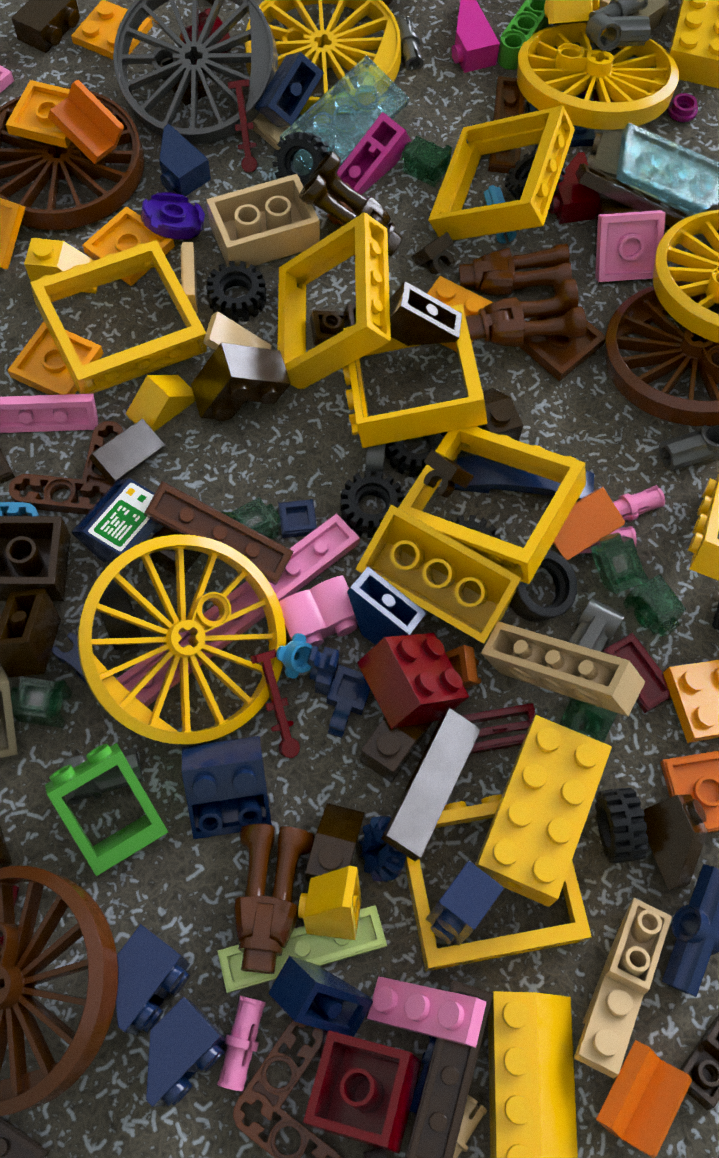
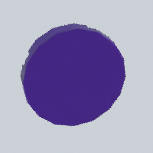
(172, 216)

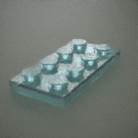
(349, 110)
(667, 170)

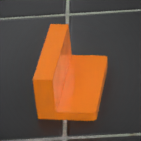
(87, 122)
(587, 523)
(644, 1100)

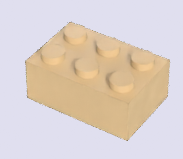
(263, 222)

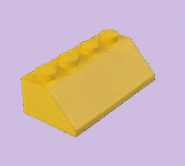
(440, 574)
(531, 1076)

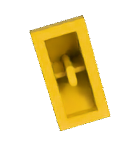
(160, 400)

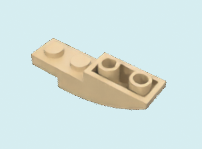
(622, 987)

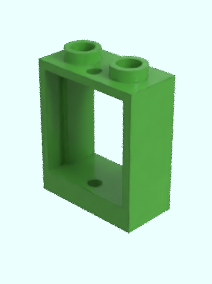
(123, 842)

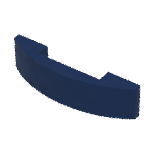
(495, 475)

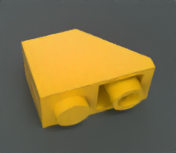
(569, 10)

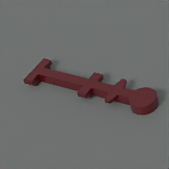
(248, 163)
(288, 746)

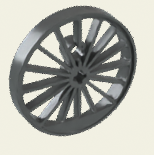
(208, 55)

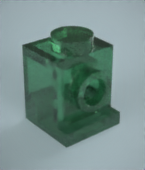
(426, 160)
(655, 606)
(596, 719)

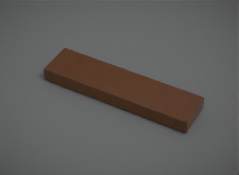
(508, 103)
(192, 517)

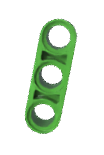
(525, 23)

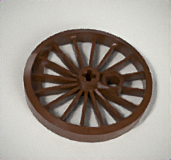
(42, 160)
(669, 348)
(19, 974)

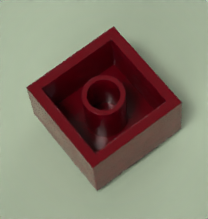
(412, 679)
(363, 1091)

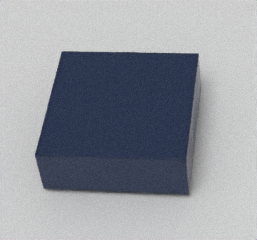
(297, 518)

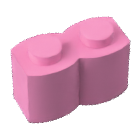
(319, 611)

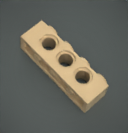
(564, 668)

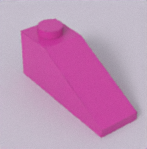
(475, 40)
(374, 154)

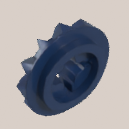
(384, 864)

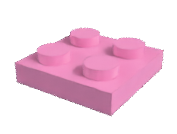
(628, 245)

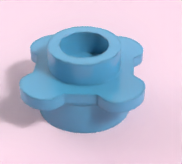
(286, 655)

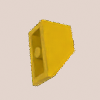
(52, 257)
(332, 904)

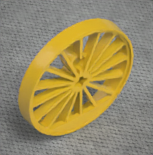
(335, 44)
(635, 87)
(702, 269)
(123, 704)

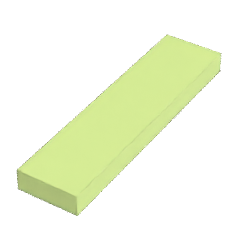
(307, 947)

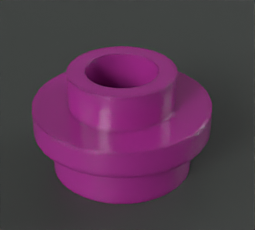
(683, 107)

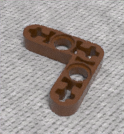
(88, 485)
(274, 1098)

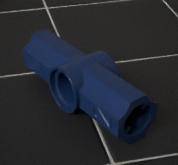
(696, 934)

